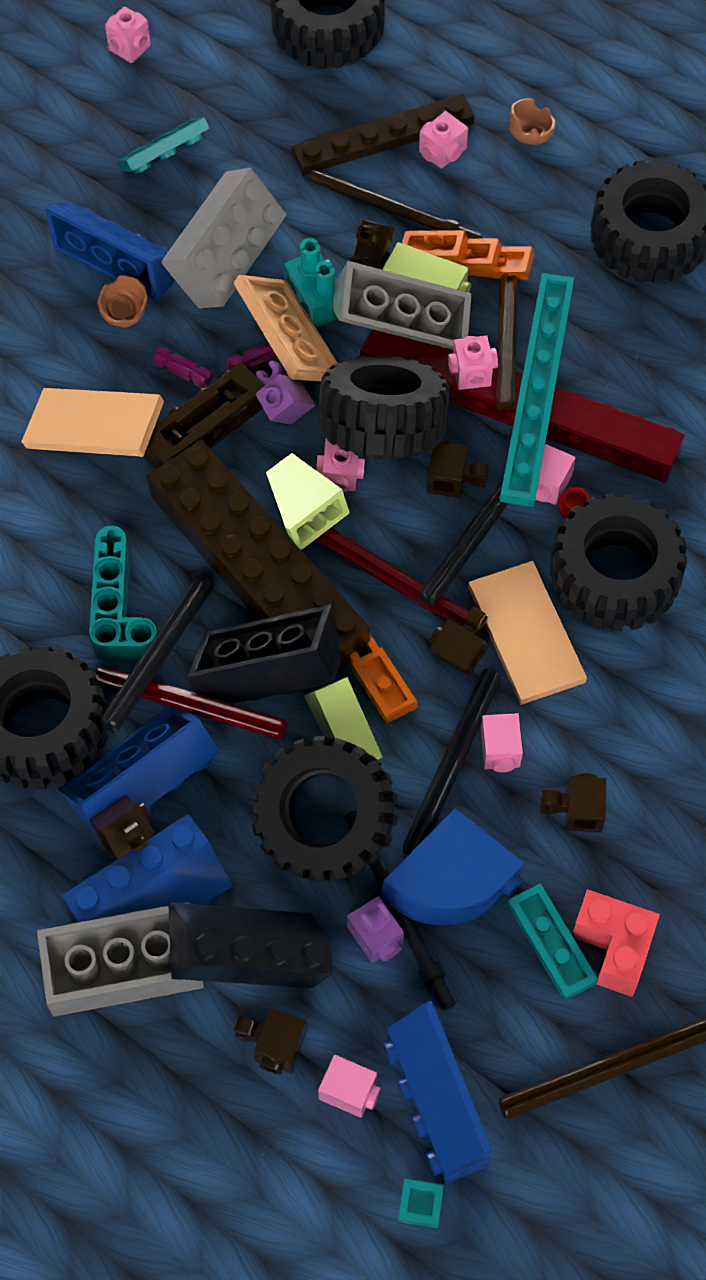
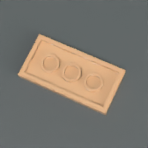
(286, 326)
(93, 421)
(527, 633)

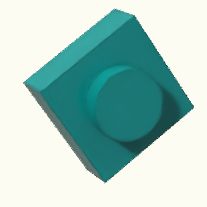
(420, 1203)

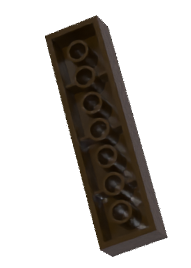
(247, 544)

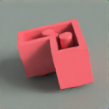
(620, 930)

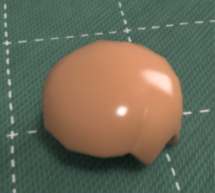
(529, 123)
(123, 301)

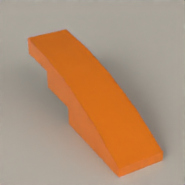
(481, 256)

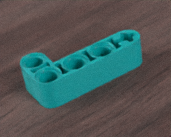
(115, 593)

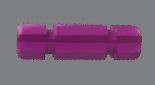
(253, 357)
(182, 367)

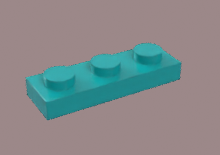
(163, 146)
(552, 942)

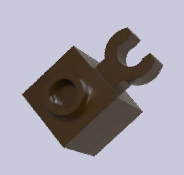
(450, 470)
(459, 644)
(582, 803)
(123, 827)
(276, 1040)

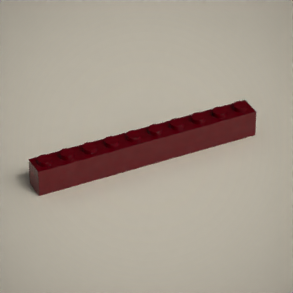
(573, 421)

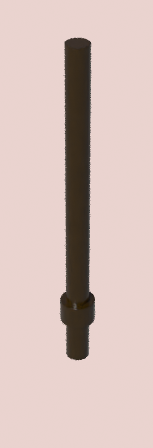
(389, 204)

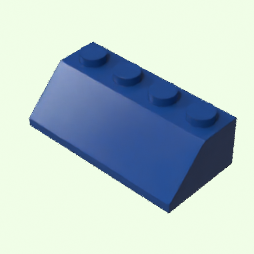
(108, 247)
(143, 765)
(172, 868)
(438, 1095)

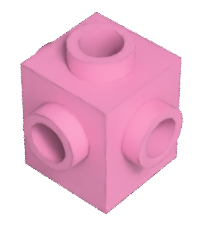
(128, 34)
(443, 140)
(472, 362)
(340, 467)

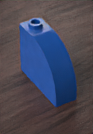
(452, 875)

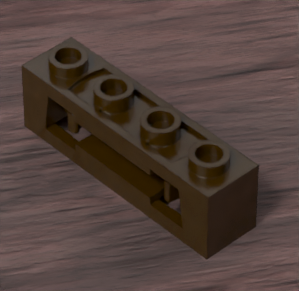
(205, 417)

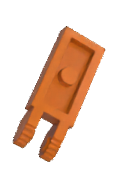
(383, 683)

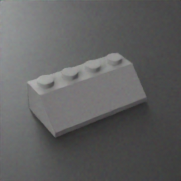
(401, 305)
(108, 962)

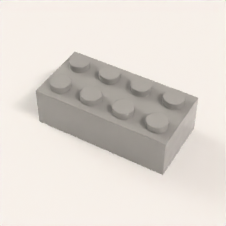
(224, 238)

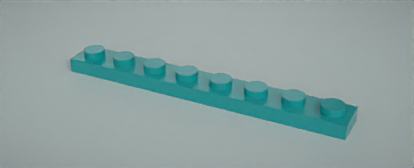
(537, 390)

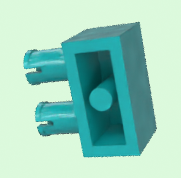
(312, 282)

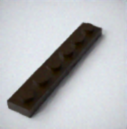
(376, 135)

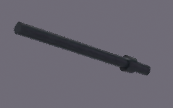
(431, 970)

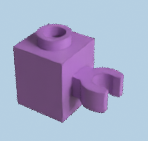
(281, 397)
(376, 930)

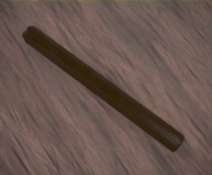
(506, 342)
(603, 1069)

